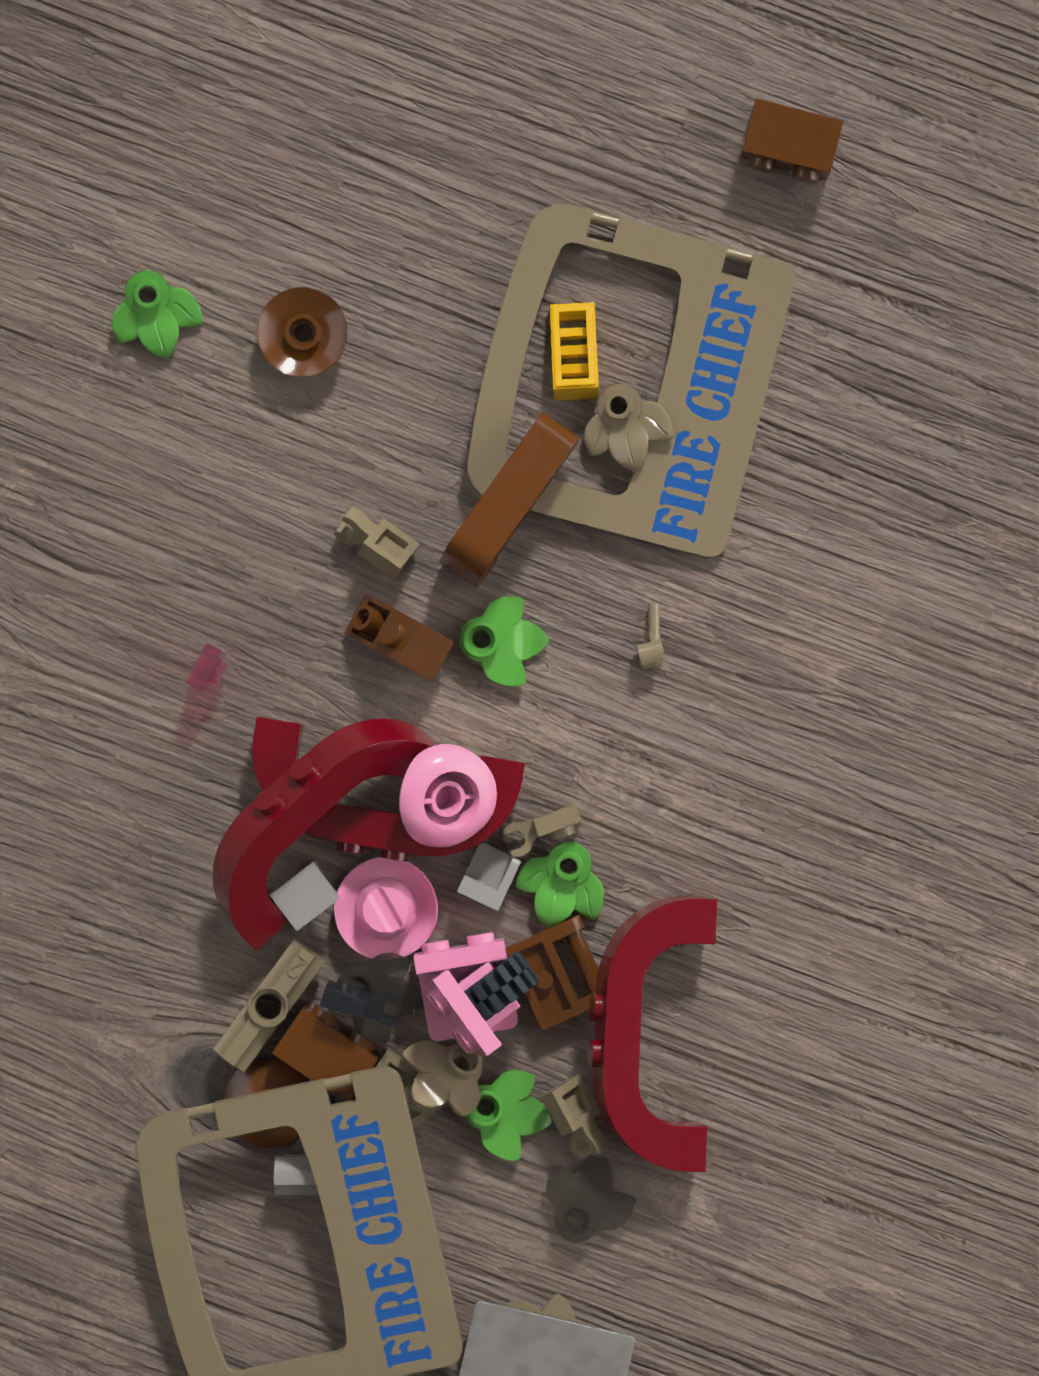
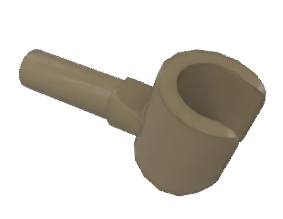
(652, 652)

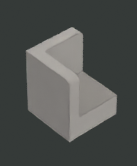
(489, 876)
(305, 896)

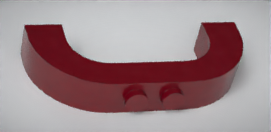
(278, 747)
(293, 806)
(618, 1030)

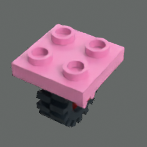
(481, 1000)

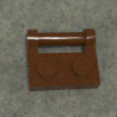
(553, 995)

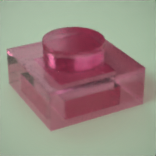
(208, 668)

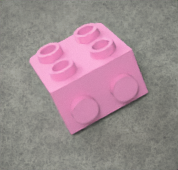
(460, 962)

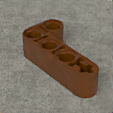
(508, 500)

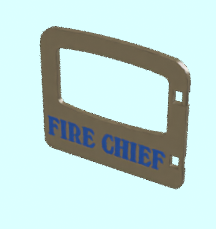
(710, 384)
(376, 1217)

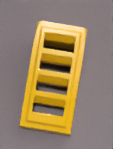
(574, 388)

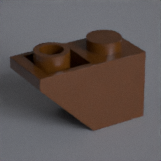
(399, 637)

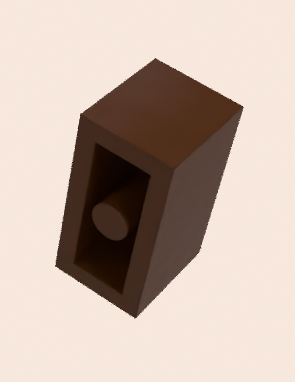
(791, 141)
(324, 1050)

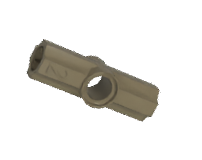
(252, 1029)

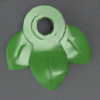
(156, 320)
(509, 641)
(559, 890)
(512, 1116)

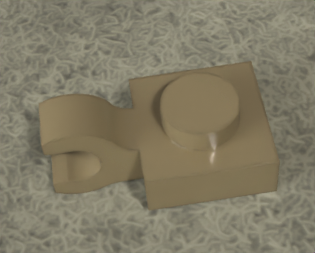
(381, 545)
(555, 824)
(573, 1112)

